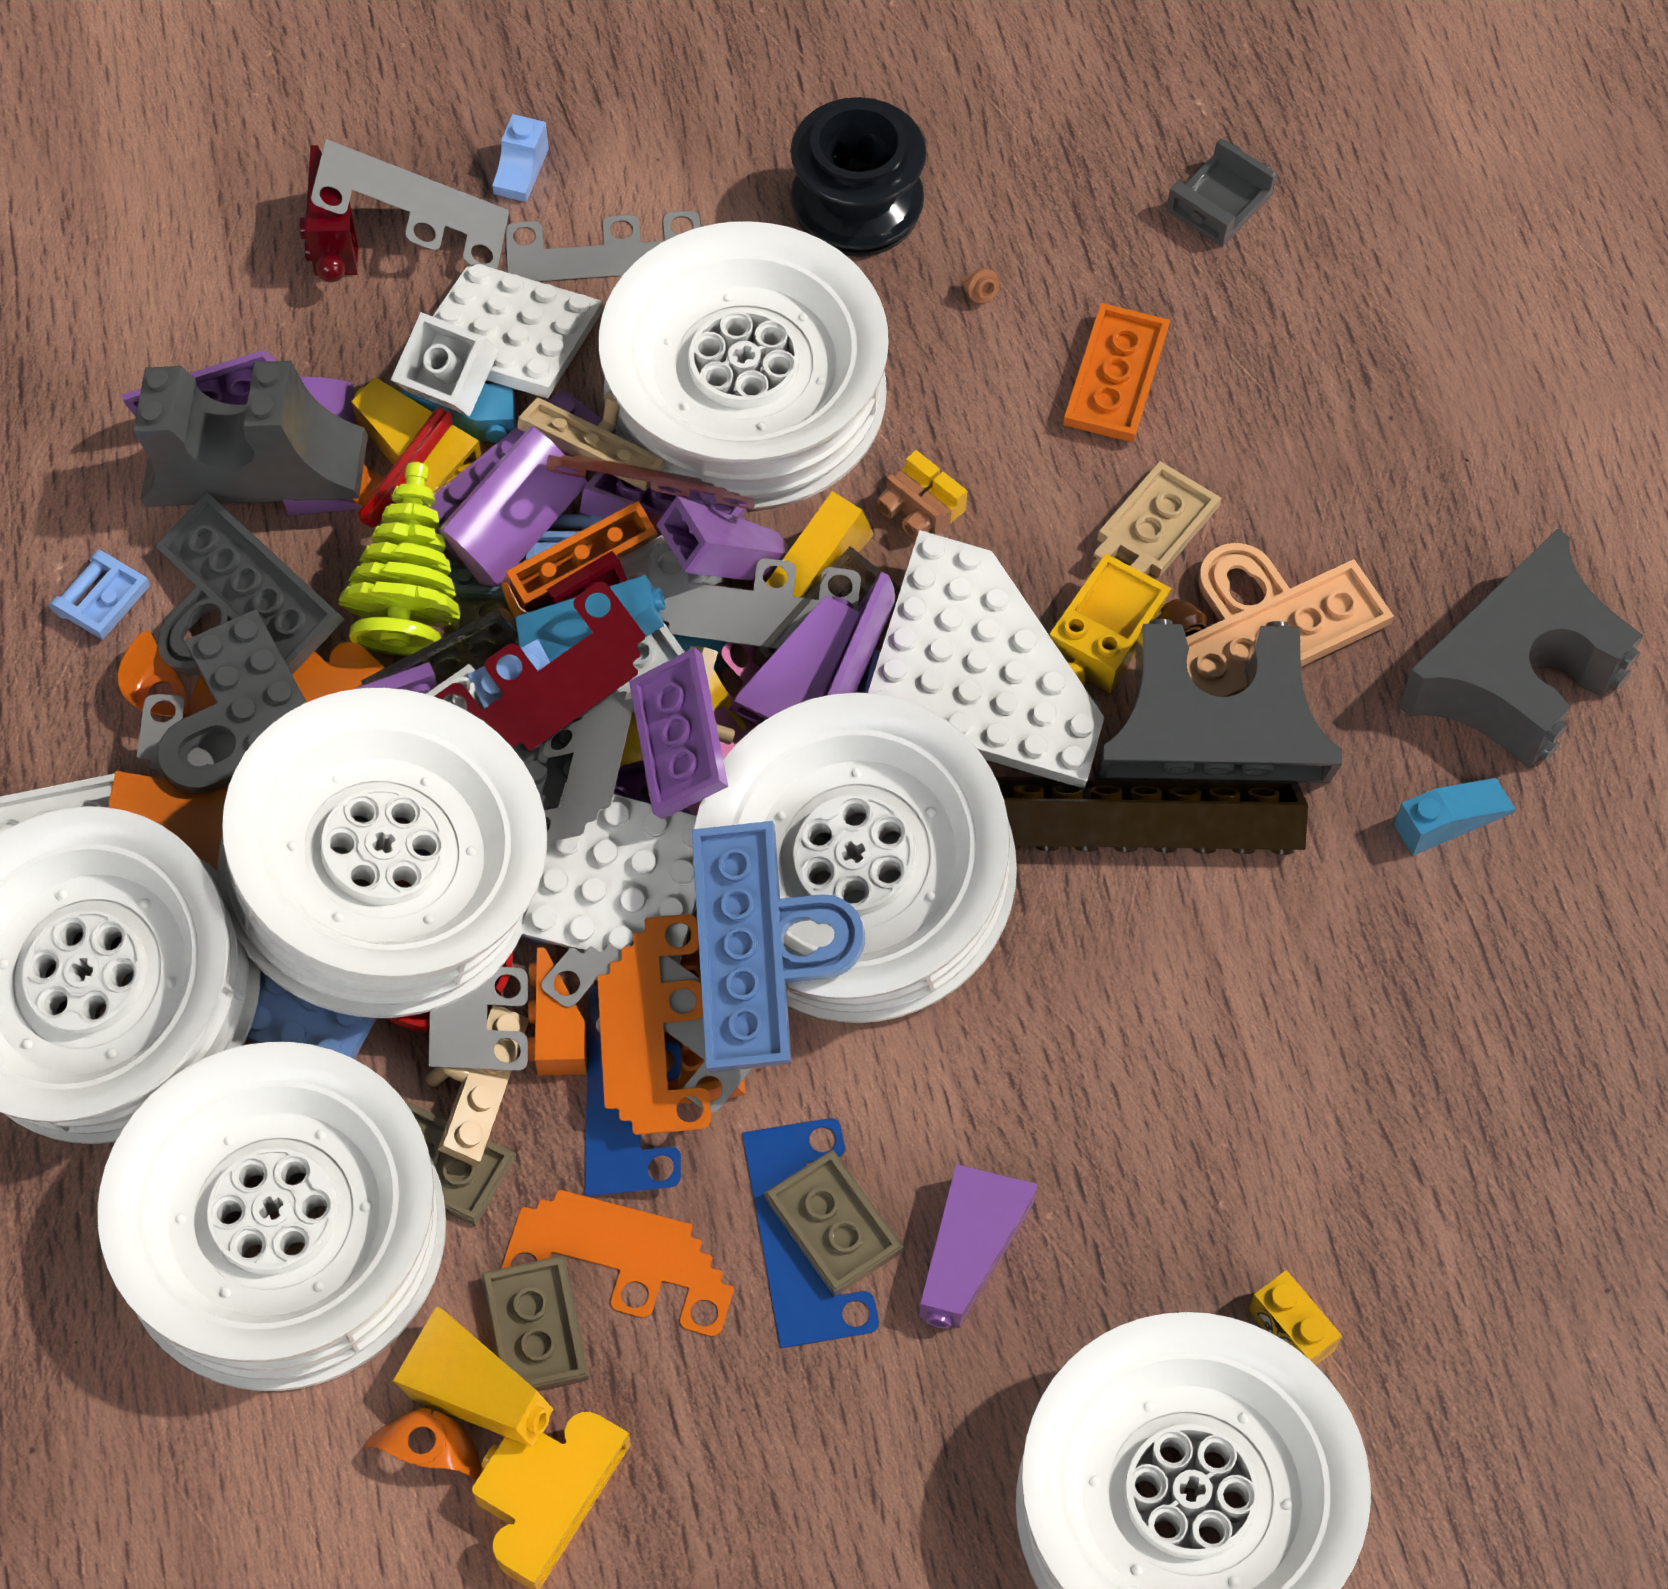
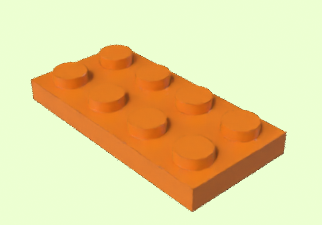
(1116, 372)

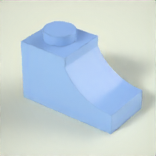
(521, 157)

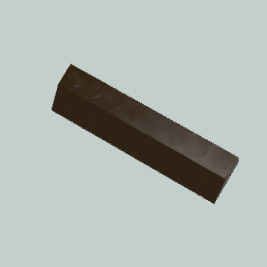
(1156, 814)

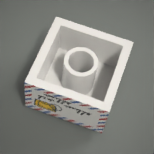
(445, 364)

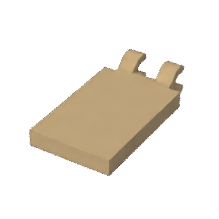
(1156, 521)

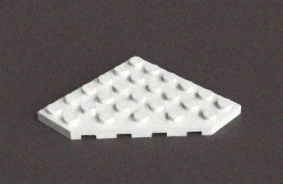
(986, 664)

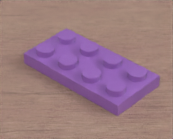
(678, 733)

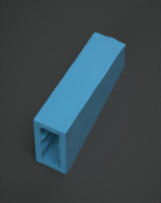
(562, 627)

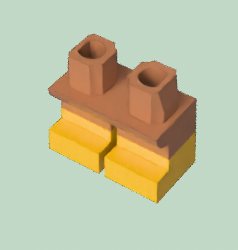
(923, 494)

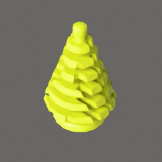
(403, 575)

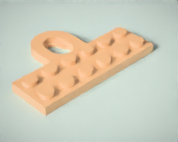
(1327, 608)

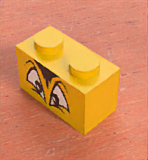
(1293, 1316)

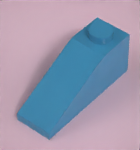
(491, 417)
(1450, 813)

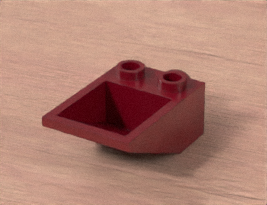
(330, 236)

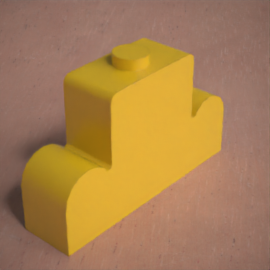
(546, 1492)

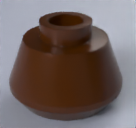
(1186, 614)

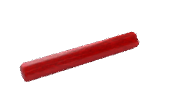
(416, 451)

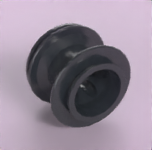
(878, 191)

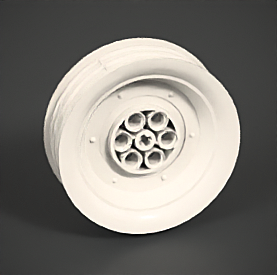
(673, 339)
(909, 777)
(380, 944)
(189, 985)
(186, 1167)
(1202, 1390)

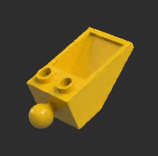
(1105, 621)

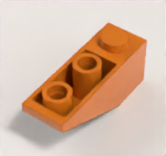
(559, 1030)

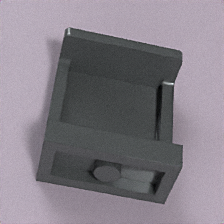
(1222, 193)

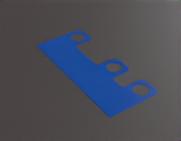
(612, 1149)
(799, 1296)

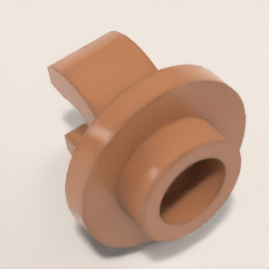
(981, 285)

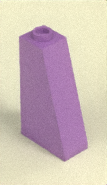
(718, 542)
(801, 664)
(974, 1234)

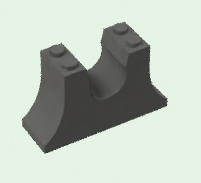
(245, 453)
(1527, 622)
(1200, 736)

